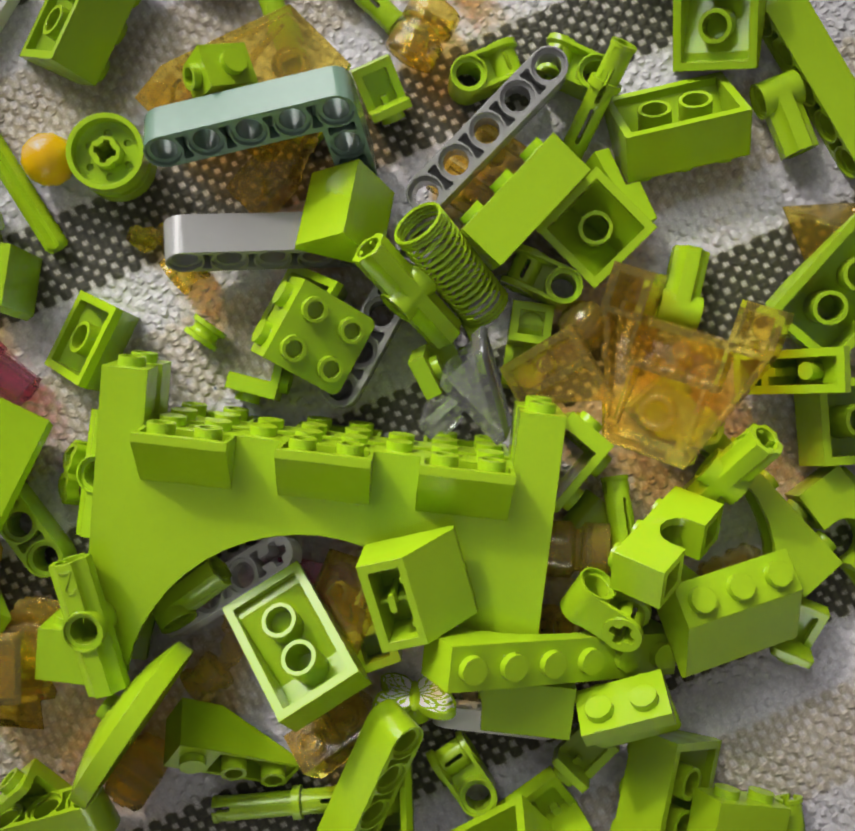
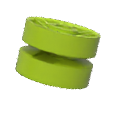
(109, 157)

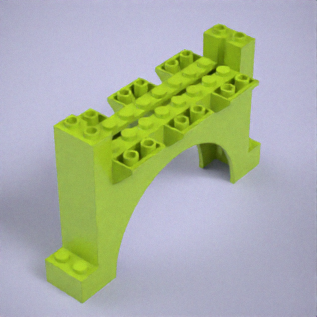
(210, 480)

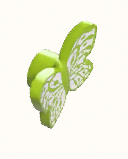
(418, 698)

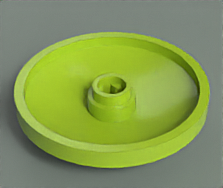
(124, 720)

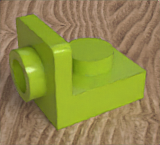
(428, 365)

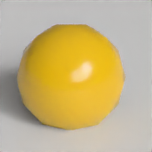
(45, 159)

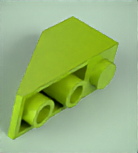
(220, 743)

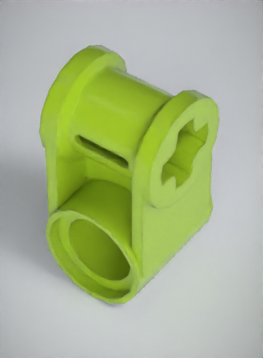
(581, 62)
(490, 68)
(539, 277)
(604, 610)
(460, 768)

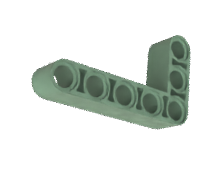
(263, 115)

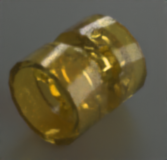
(420, 36)
(578, 548)

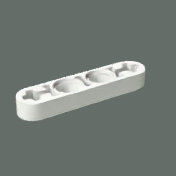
(264, 550)

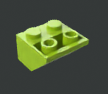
(415, 587)

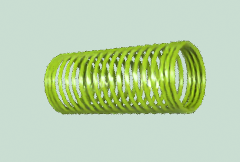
(448, 265)

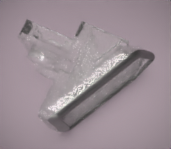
(469, 385)

